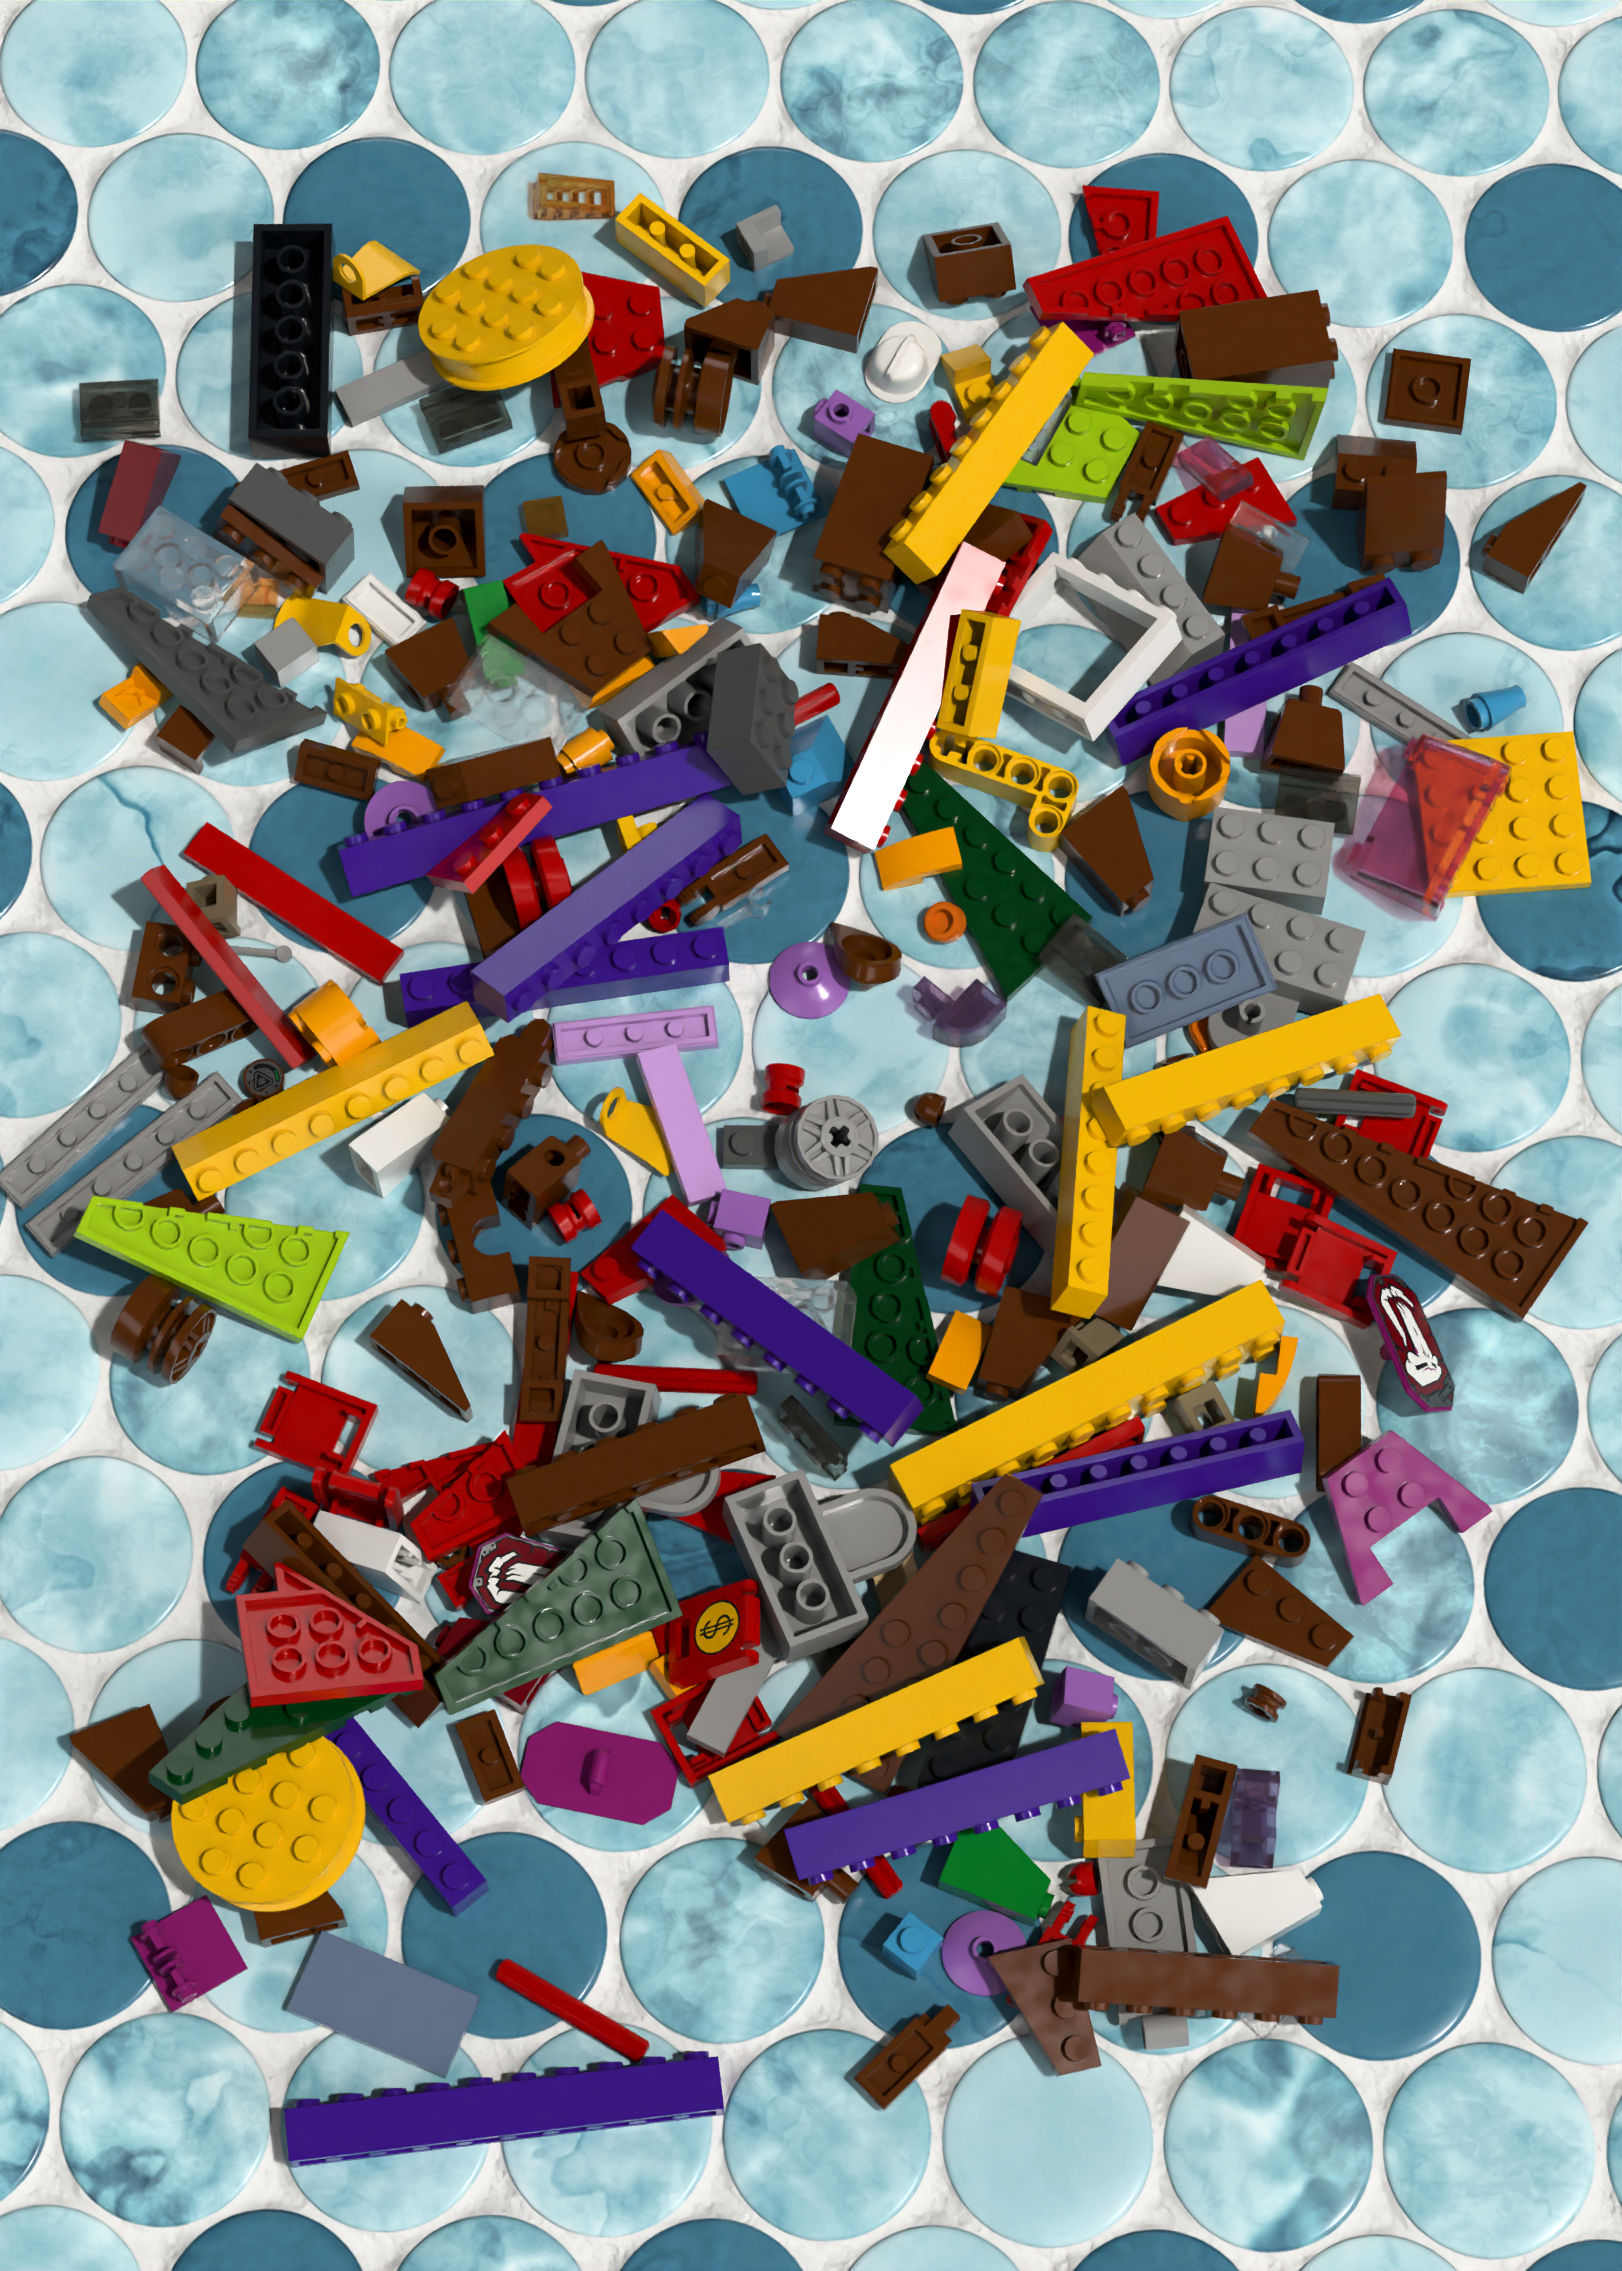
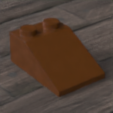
(1401, 521)

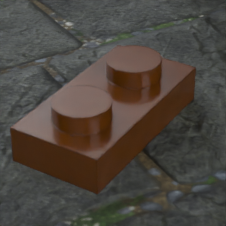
(337, 769)
(490, 1757)

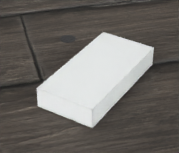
(384, 610)

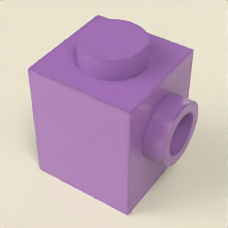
(840, 421)
(740, 1219)
(1082, 1697)

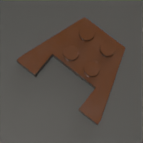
(592, 642)

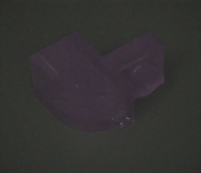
(960, 1021)
(1254, 1818)

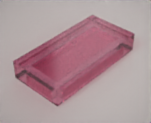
(1215, 469)

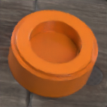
(944, 922)

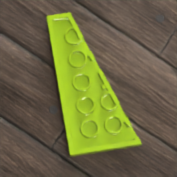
(1241, 413)
(233, 1261)

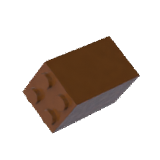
(1258, 341)
(869, 503)

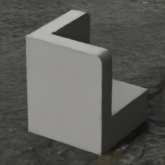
(763, 238)
(286, 652)

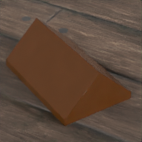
(1141, 1248)

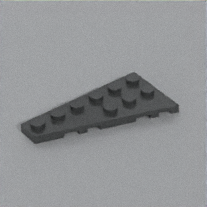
(207, 679)

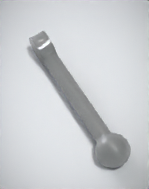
(282, 953)

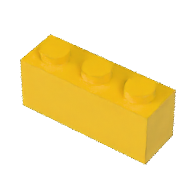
(672, 250)
(978, 673)
(1109, 1820)

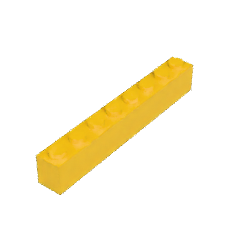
(987, 452)
(1245, 1071)
(332, 1100)
(1086, 1167)
(876, 1730)

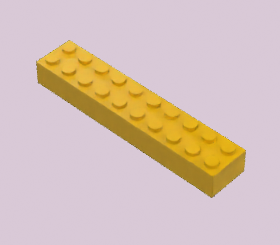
(1091, 1401)

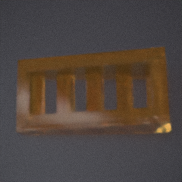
(573, 210)

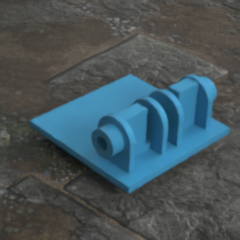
(777, 492)

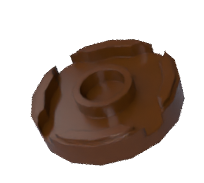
(594, 462)

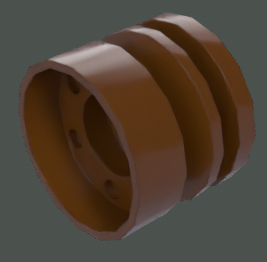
(693, 391)
(163, 1329)

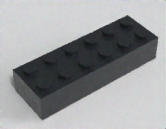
(291, 341)
(1021, 1605)

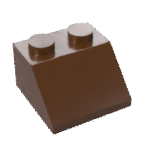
(970, 263)
(737, 330)
(1367, 457)
(445, 530)

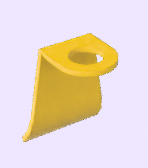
(370, 270)
(326, 622)
(636, 1130)

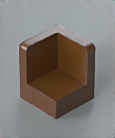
(185, 739)

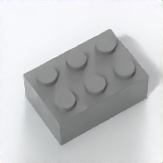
(1270, 857)
(1154, 1622)

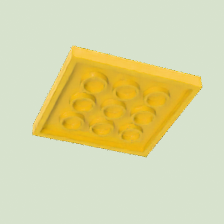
(1537, 826)

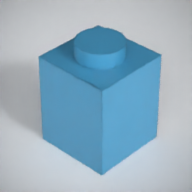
(912, 1945)

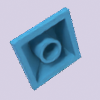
(817, 768)

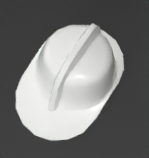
(903, 362)

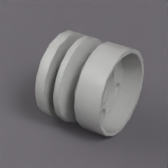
(805, 1145)

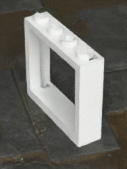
(1128, 676)

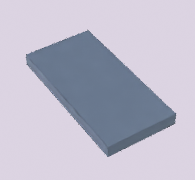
(1187, 979)
(383, 2004)

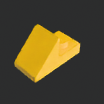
(970, 378)

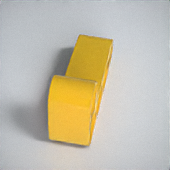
(999, 781)

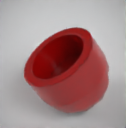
(674, 917)
(1086, 1880)

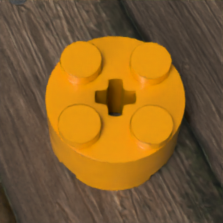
(1188, 752)
(333, 1025)

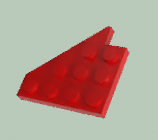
(554, 589)
(318, 1647)

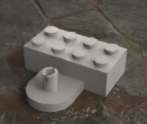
(1305, 953)
(615, 1406)
(815, 1554)

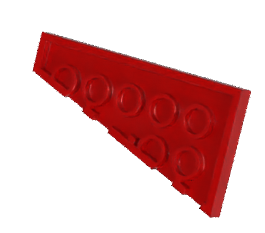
(1151, 278)

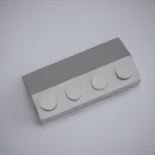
(1138, 563)
(673, 696)
(1018, 1151)

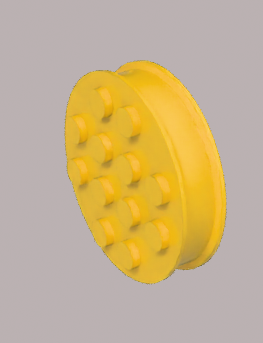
(506, 317)
(275, 1831)

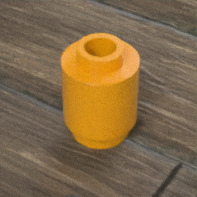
(585, 749)

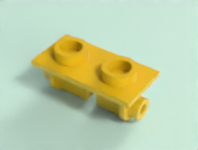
(366, 711)

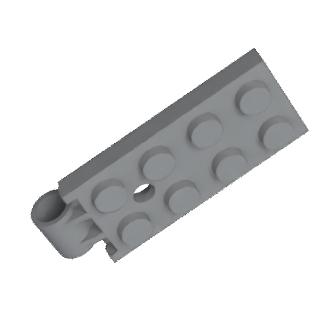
(1148, 1914)

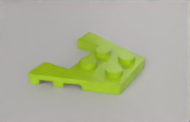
(1082, 456)

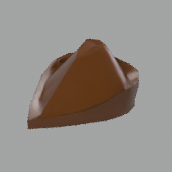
(865, 956)
(606, 1330)

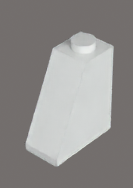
(399, 1143)
(1210, 1260)
(379, 1555)
(1256, 1908)

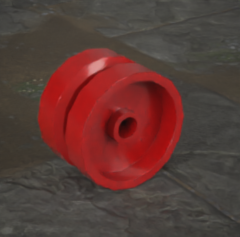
(531, 885)
(987, 1247)

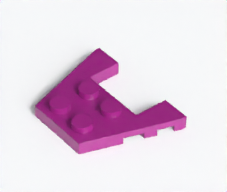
(1379, 1493)

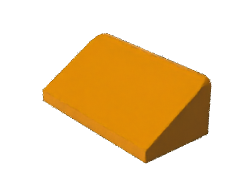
(669, 491)
(675, 641)
(615, 1663)

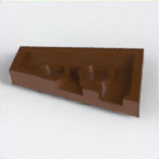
(266, 552)
(1276, 1613)
(1041, 1988)

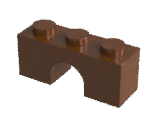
(487, 1279)

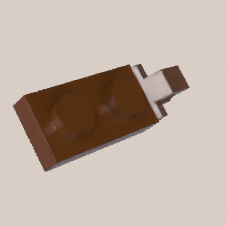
(907, 2057)

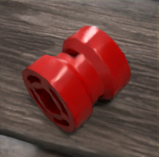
(431, 593)
(782, 1088)
(565, 1216)

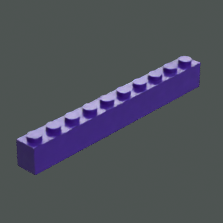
(577, 803)
(503, 2111)

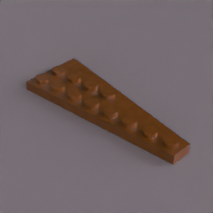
(1465, 1227)
(925, 1621)

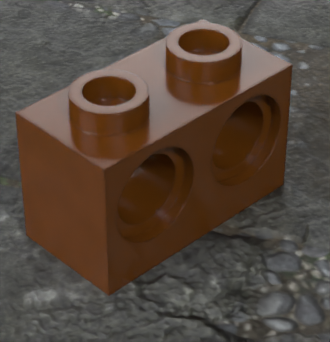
(157, 969)

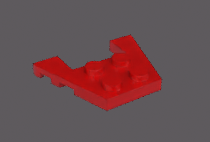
(625, 330)
(442, 1474)

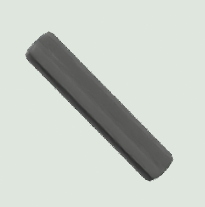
(1355, 1102)

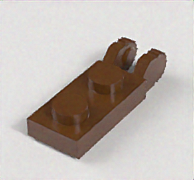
(1148, 469)
(734, 878)

